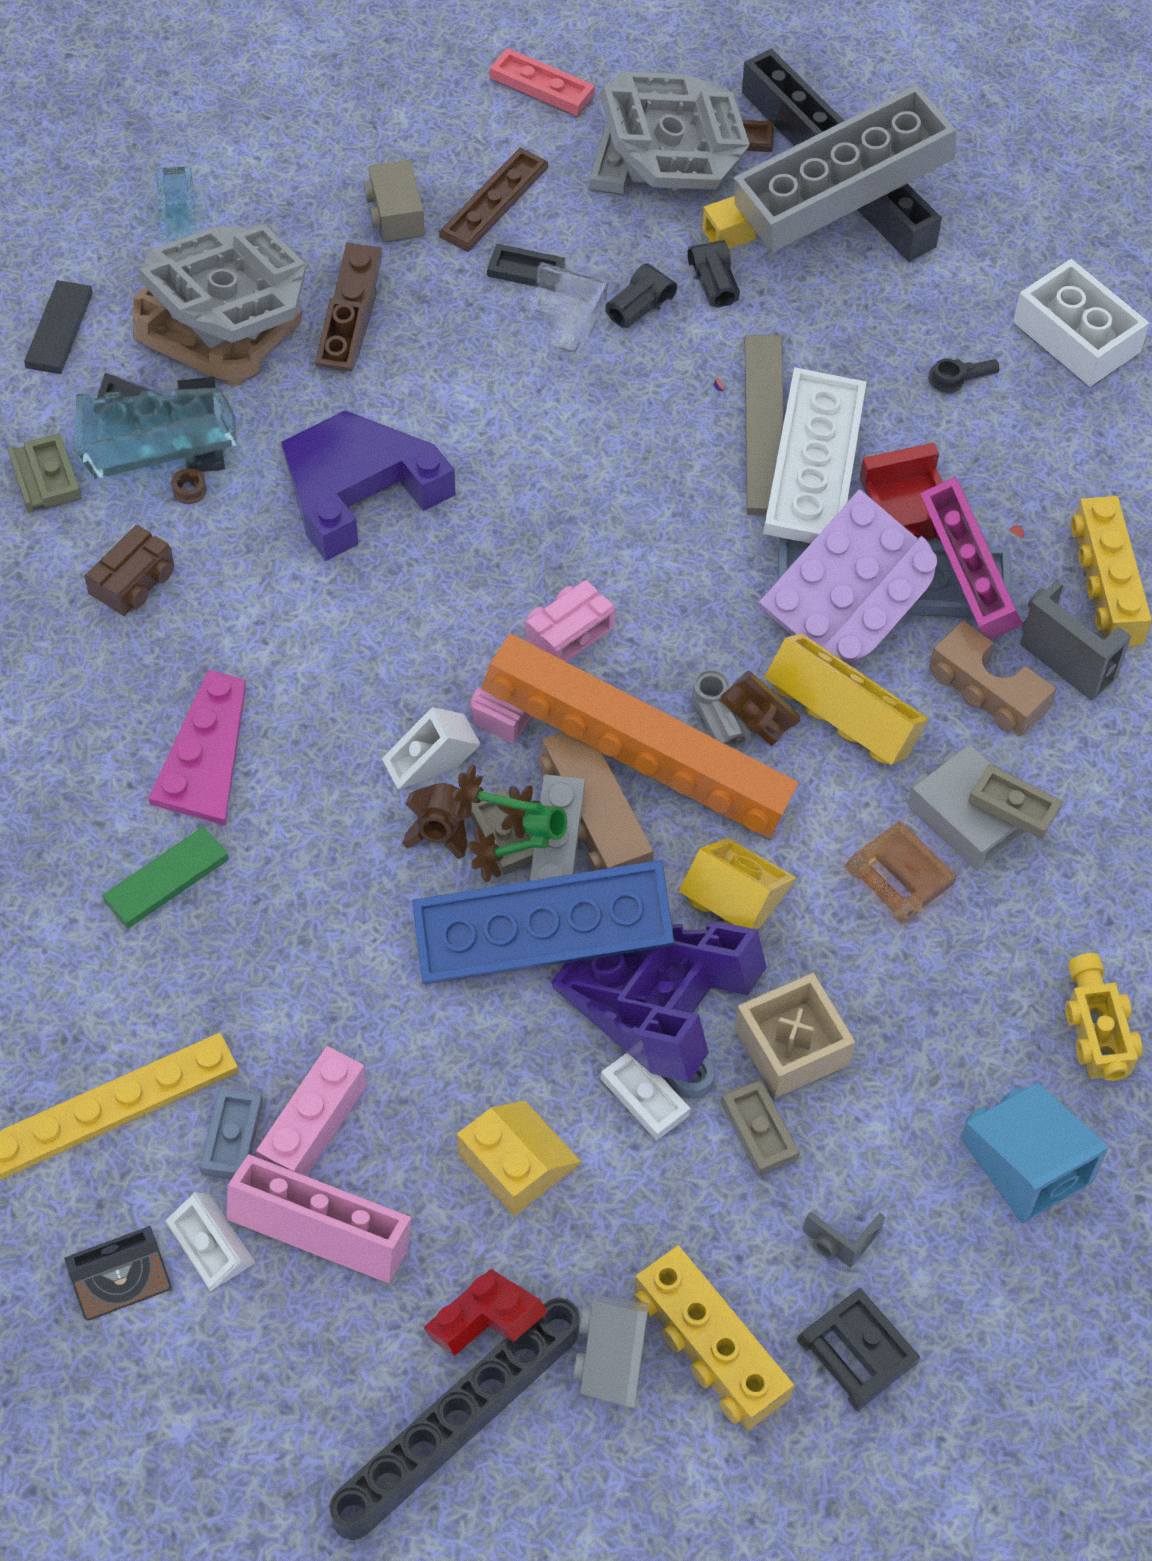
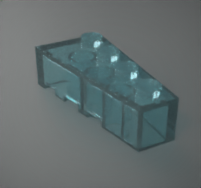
(151, 428)

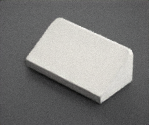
(209, 1240)

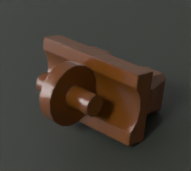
(759, 707)

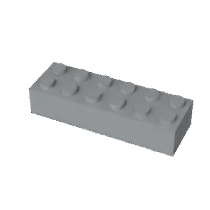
(844, 168)

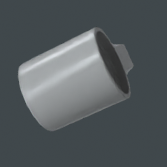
(717, 717)

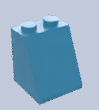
(1033, 1149)

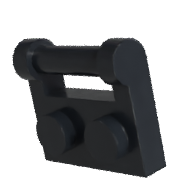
(869, 1339)

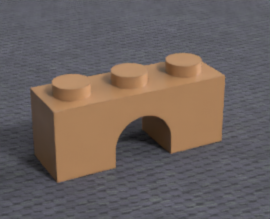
(1013, 701)

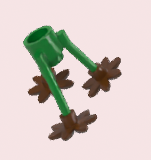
(526, 816)

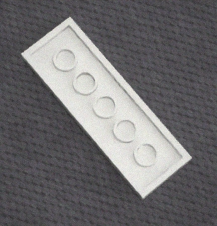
(814, 454)

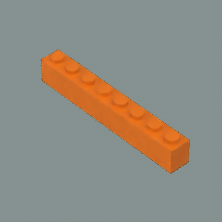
(639, 735)

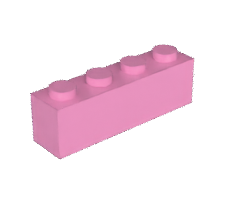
(318, 1218)

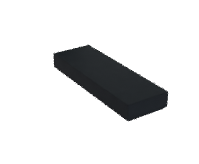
(58, 327)

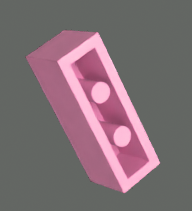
(314, 1112)

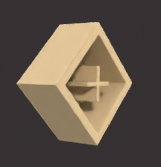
(794, 1035)

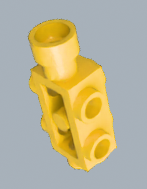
(1111, 1031)

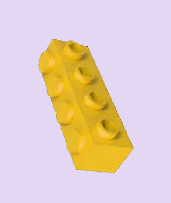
(1110, 568)
(845, 699)
(713, 1339)

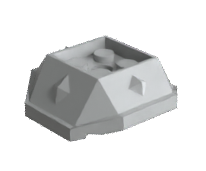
(674, 129)
(226, 282)

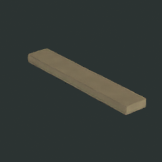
(762, 417)

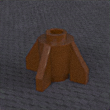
(436, 819)

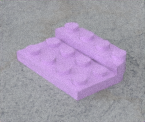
(853, 581)

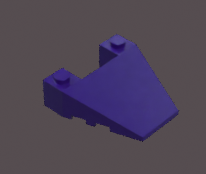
(351, 460)
(651, 994)

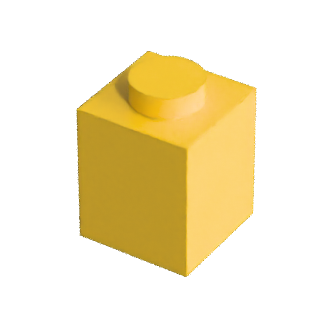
(726, 223)

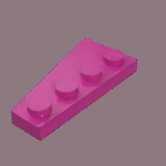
(202, 759)

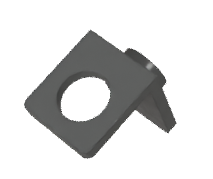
(833, 1244)

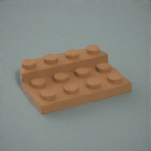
(226, 361)

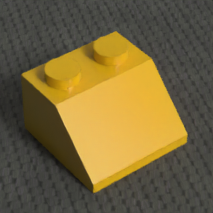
(735, 884)
(515, 1154)

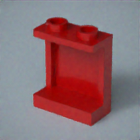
(896, 484)

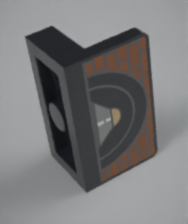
(118, 1273)

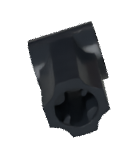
(714, 271)
(646, 290)

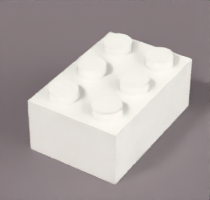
(1080, 322)

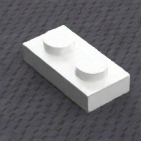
(645, 1096)

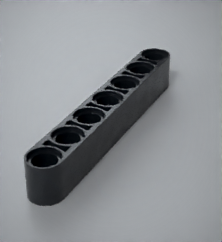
(450, 1438)

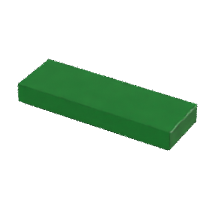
(165, 877)

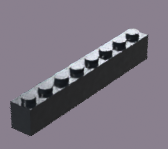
(802, 114)

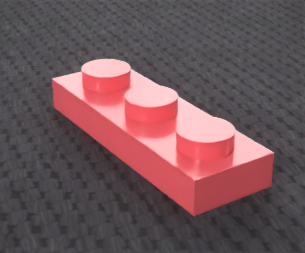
(542, 81)

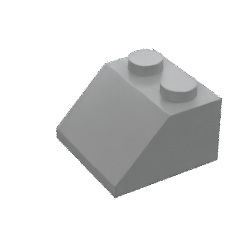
(613, 1349)

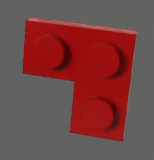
(486, 1303)

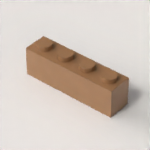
(606, 817)

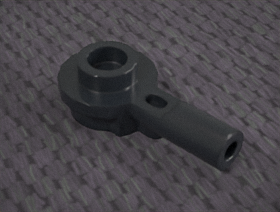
(950, 374)

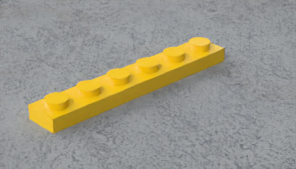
(114, 1104)

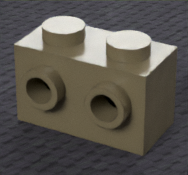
(395, 200)

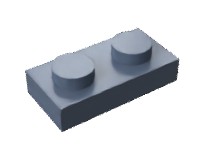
(230, 1132)

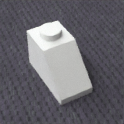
(431, 747)

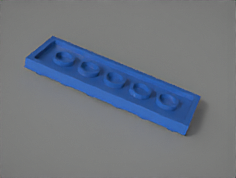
(543, 922)

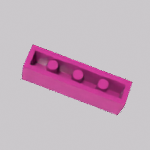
(971, 559)

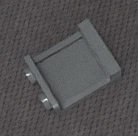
(1070, 646)

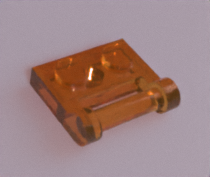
(909, 863)

